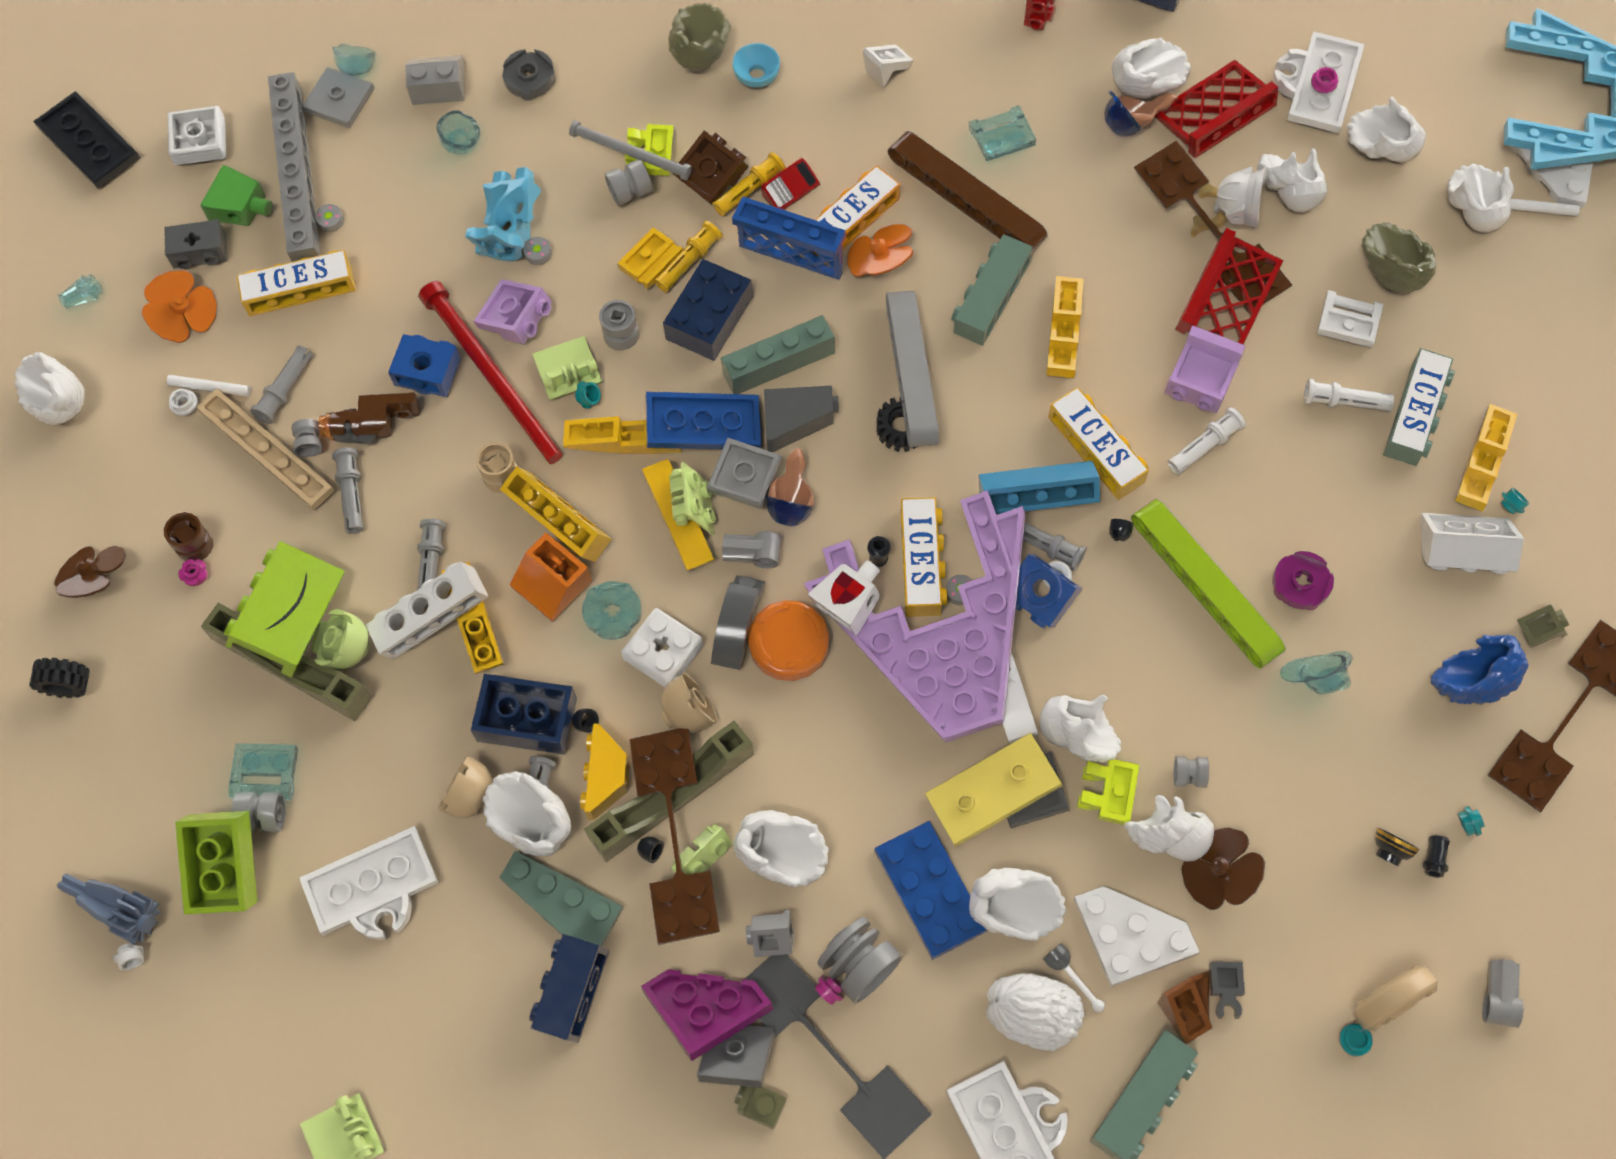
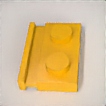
(649, 257)

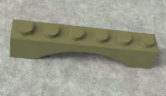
(317, 681)
(635, 818)

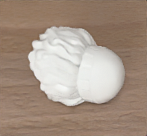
(1387, 132)
(1298, 184)
(1481, 196)
(1080, 727)
(1173, 831)

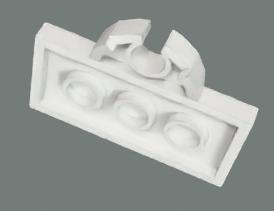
(1308, 105)
(370, 886)
(1006, 1120)

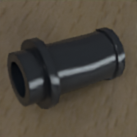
(878, 549)
(1437, 855)

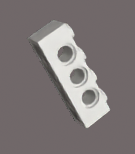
(466, 594)

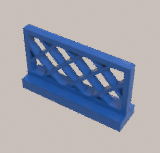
(787, 227)

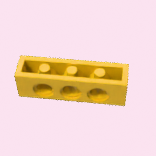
(555, 514)

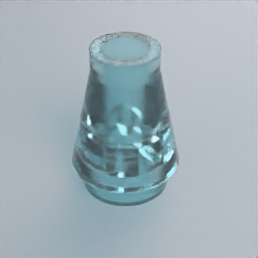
(81, 291)

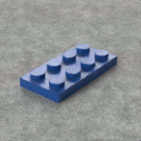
(701, 420)
(929, 889)

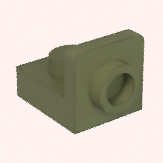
(1543, 625)
(760, 1105)

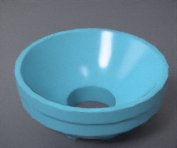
(756, 57)

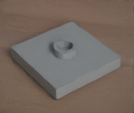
(338, 97)
(744, 473)

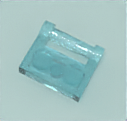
(1003, 139)
(263, 761)

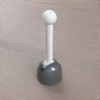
(1059, 960)

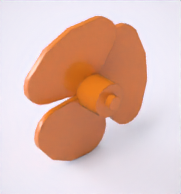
(878, 255)
(169, 305)

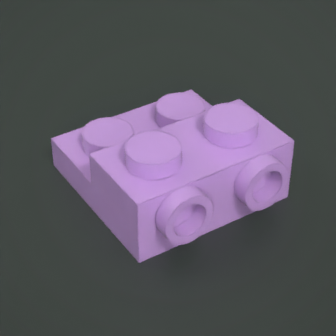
(514, 311)

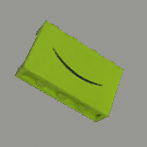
(284, 606)

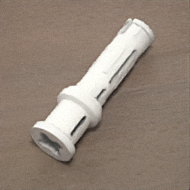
(1334, 394)
(1215, 434)

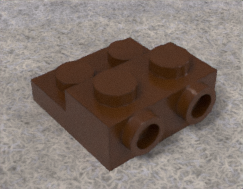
(712, 166)

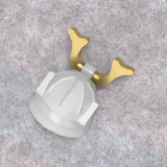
(1236, 199)

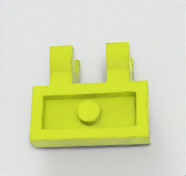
(657, 140)
(1118, 790)

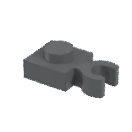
(1227, 982)

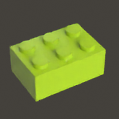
(216, 862)

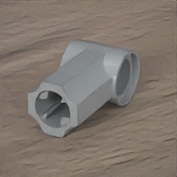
(759, 549)
(1502, 1002)

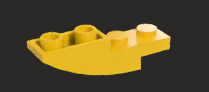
(479, 637)

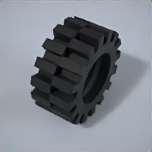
(884, 427)
(59, 677)

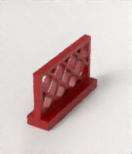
(1230, 117)
(1212, 275)

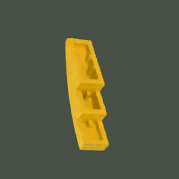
(1065, 327)
(609, 436)
(1486, 457)
(687, 538)

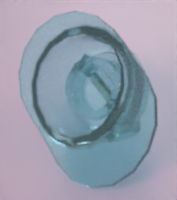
(1320, 673)

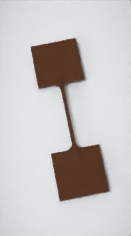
(1176, 177)
(1533, 767)
(686, 903)

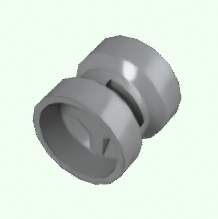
(306, 438)
(1191, 771)

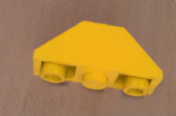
(605, 773)

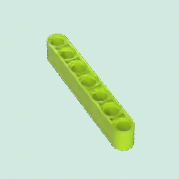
(1208, 584)

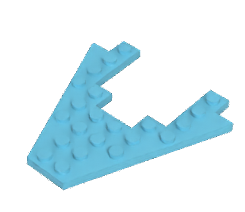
(1553, 144)

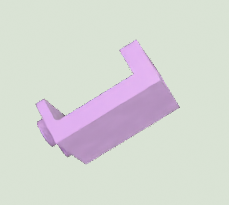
(1204, 369)

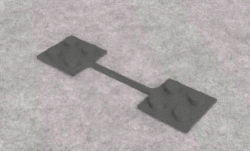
(883, 1107)

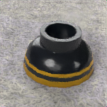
(1393, 848)

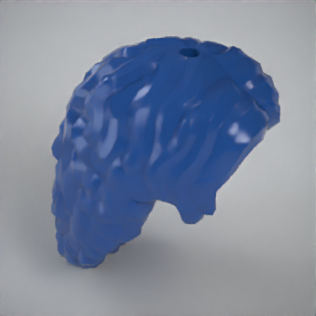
(1483, 672)

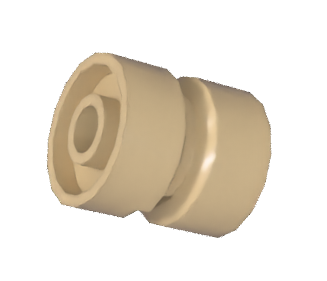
(495, 464)

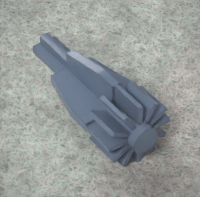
(122, 912)

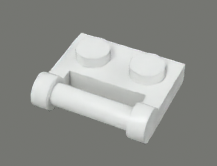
(1349, 325)

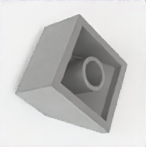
(435, 79)

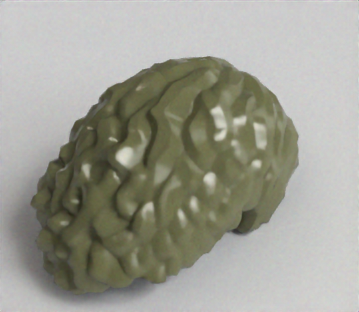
(698, 36)
(1398, 257)

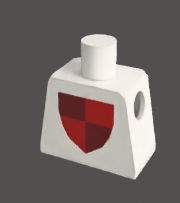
(847, 595)

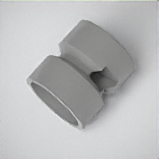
(628, 182)
(619, 325)
(265, 811)

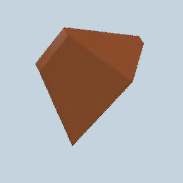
(1188, 1007)

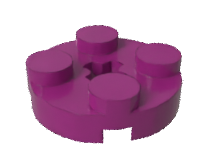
(1296, 595)

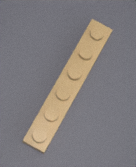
(265, 449)

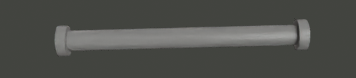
(630, 150)

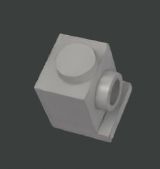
(771, 934)

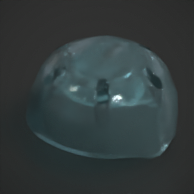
(353, 59)
(458, 140)

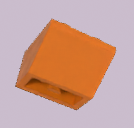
(550, 577)

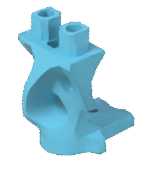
(506, 202)

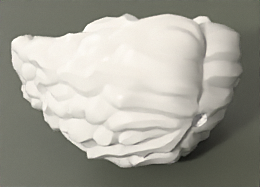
(1150, 68)
(48, 389)
(526, 814)
(781, 848)
(1017, 903)
(1035, 1010)

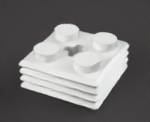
(196, 135)
(656, 631)

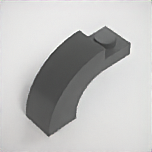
(735, 622)

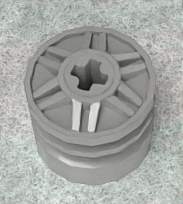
(853, 954)

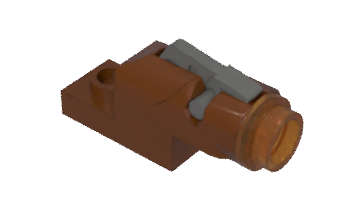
(370, 420)

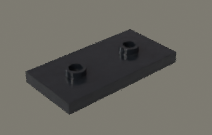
(86, 139)

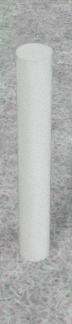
(1544, 207)
(208, 385)

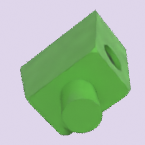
(235, 198)

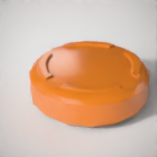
(788, 640)

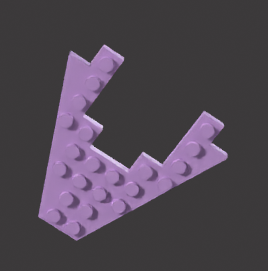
(959, 665)

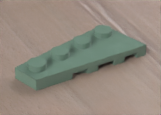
(561, 901)

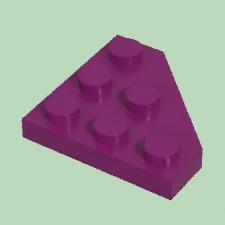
(704, 1007)

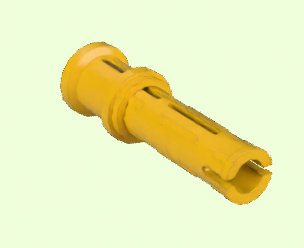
(756, 178)
(695, 248)

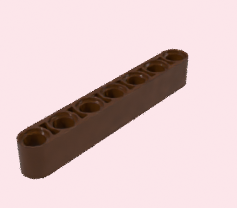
(964, 190)

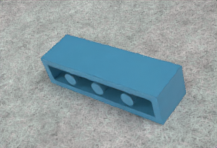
(1042, 487)

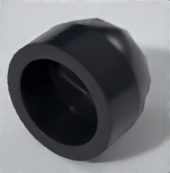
(1120, 529)
(586, 723)
(650, 848)

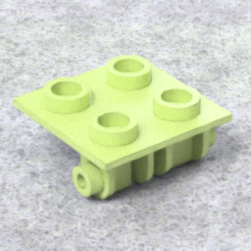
(566, 366)
(691, 498)
(343, 1131)

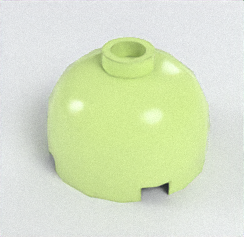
(340, 641)

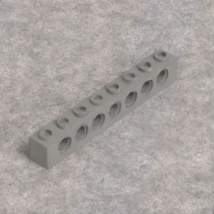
(294, 167)

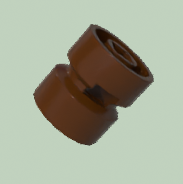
(188, 536)

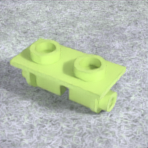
(712, 845)

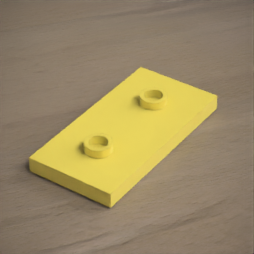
(993, 789)

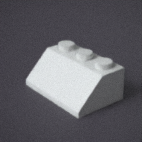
(1470, 543)

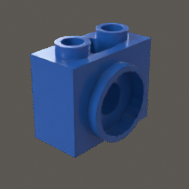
(419, 352)
(1049, 608)

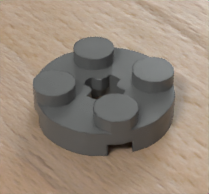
(528, 86)

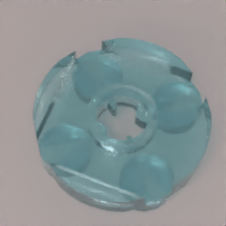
(608, 594)

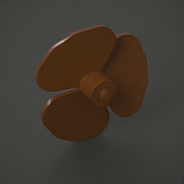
(83, 575)
(1220, 878)

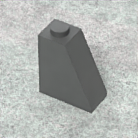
(797, 413)

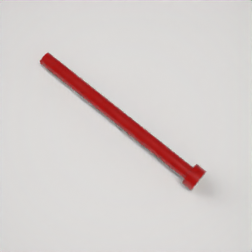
(435, 297)

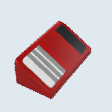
(790, 185)

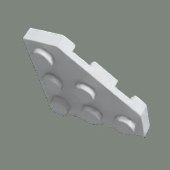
(1567, 183)
(1131, 935)

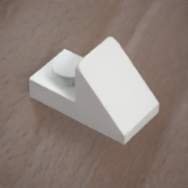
(883, 60)

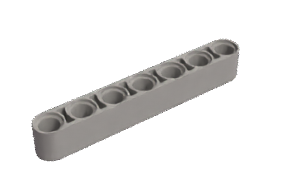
(912, 369)

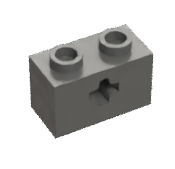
(195, 244)

